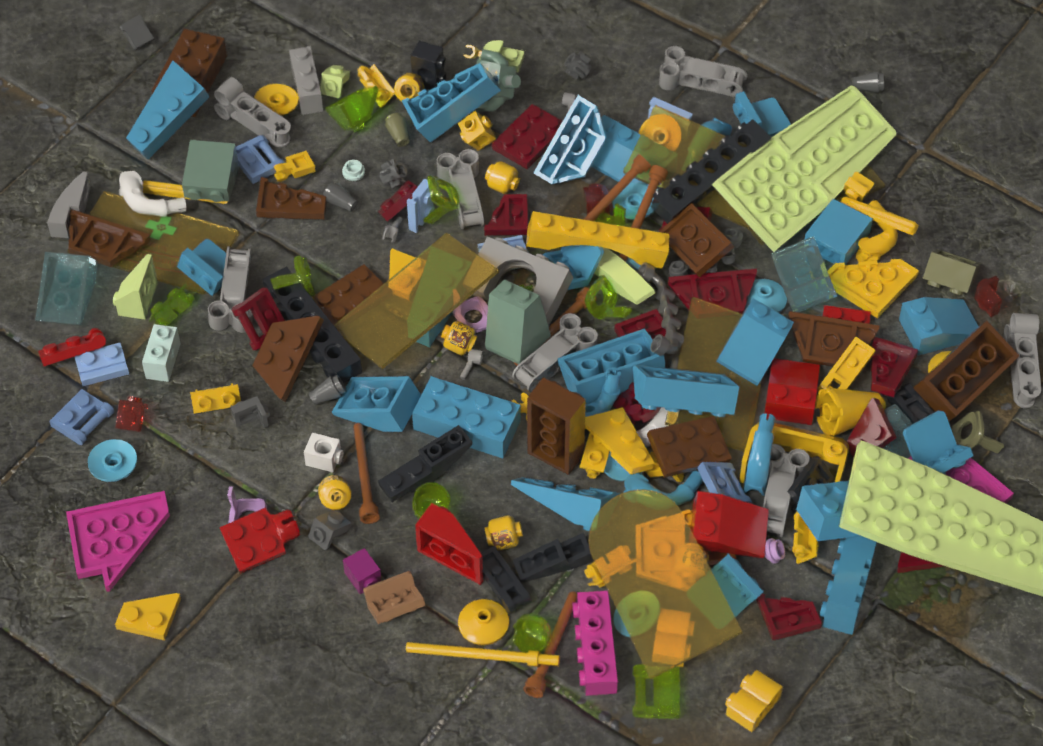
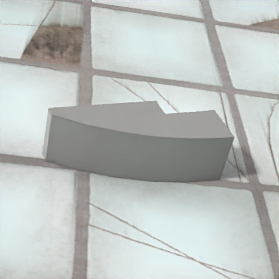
(73, 197)

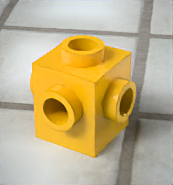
(476, 130)

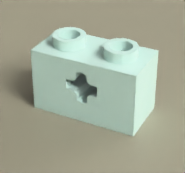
(161, 353)

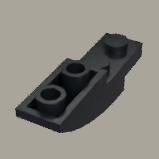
(428, 465)

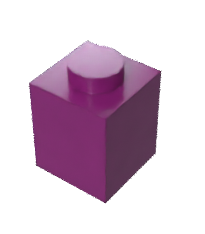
(361, 570)

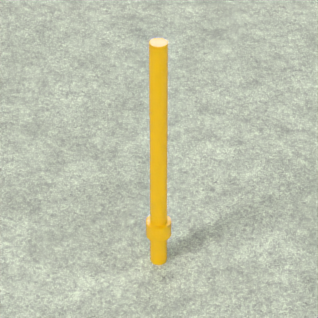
(532, 658)

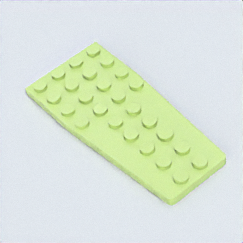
(805, 166)
(941, 520)

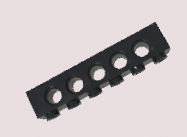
(668, 207)
(329, 345)

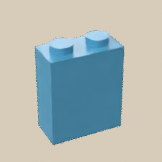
(839, 231)

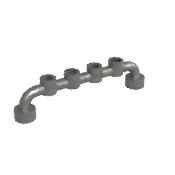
(672, 339)

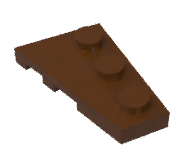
(284, 202)

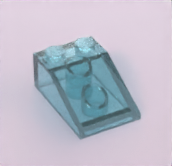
(803, 275)
(65, 288)

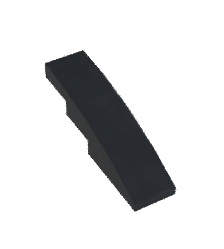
(554, 558)

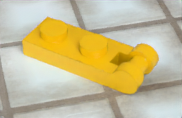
(849, 365)

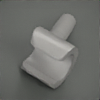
(568, 99)
(392, 231)
(475, 357)

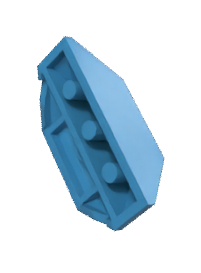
(574, 144)

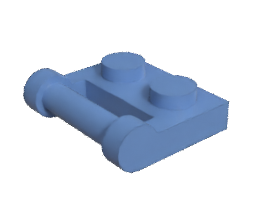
(253, 163)
(77, 412)
(721, 479)

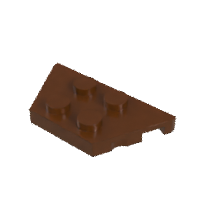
(103, 239)
(825, 338)
(285, 352)

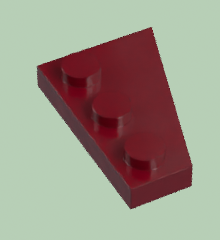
(890, 365)

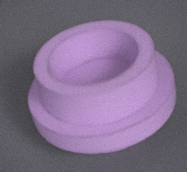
(774, 550)

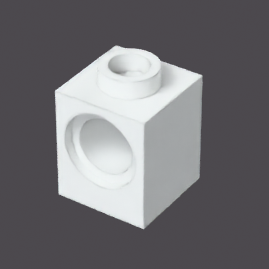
(320, 444)

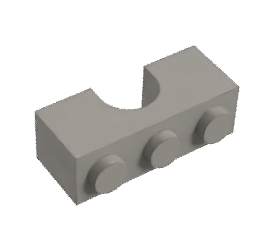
(306, 80)

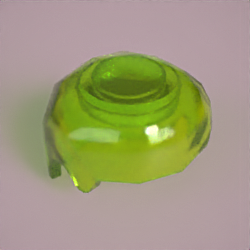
(428, 494)
(531, 633)

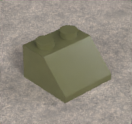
(951, 271)

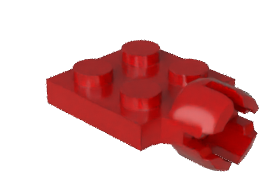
(259, 537)

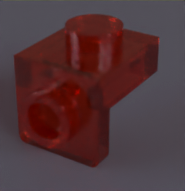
(593, 195)
(987, 297)
(130, 414)

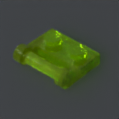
(665, 694)

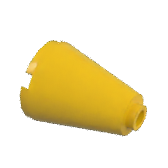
(842, 408)

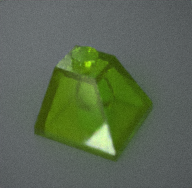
(354, 108)

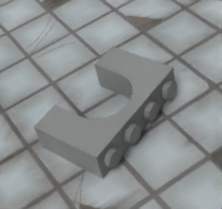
(551, 281)

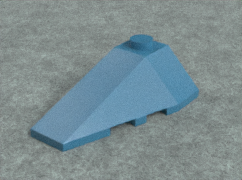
(573, 504)

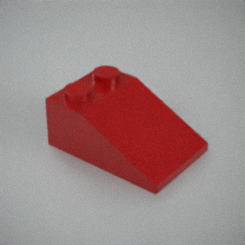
(792, 391)
(729, 525)
(446, 542)

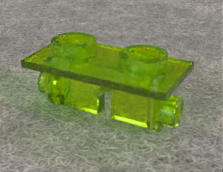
(176, 299)

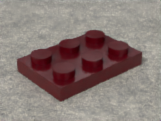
(527, 136)

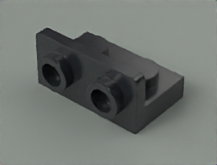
(813, 473)

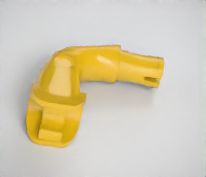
(873, 248)

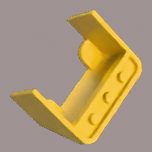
(827, 447)

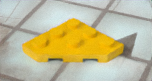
(872, 284)

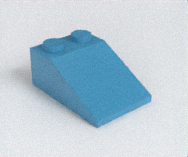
(936, 323)
(755, 341)
(378, 402)

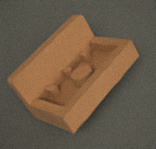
(393, 597)

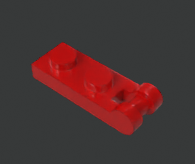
(72, 347)

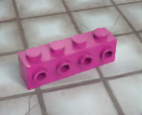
(597, 643)

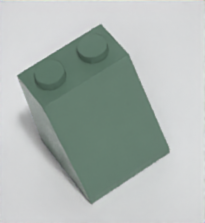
(210, 170)
(515, 322)

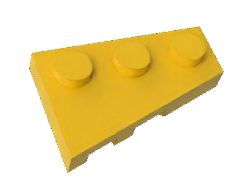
(621, 439)

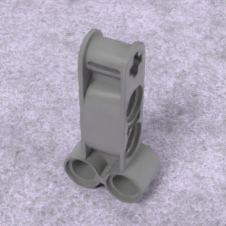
(699, 74)
(251, 113)
(461, 173)
(232, 291)
(1022, 335)
(544, 360)
(781, 477)

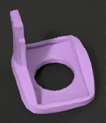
(474, 303)
(242, 505)

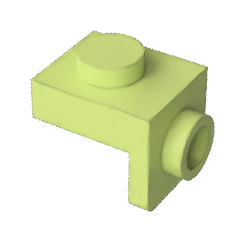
(333, 80)

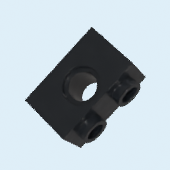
(428, 63)

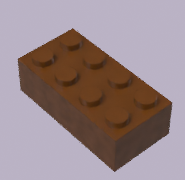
(199, 56)
(966, 371)
(556, 425)

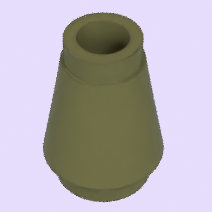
(397, 127)

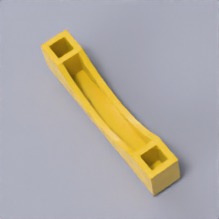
(556, 231)

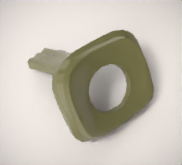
(977, 435)

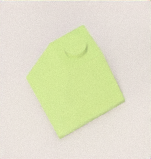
(137, 290)

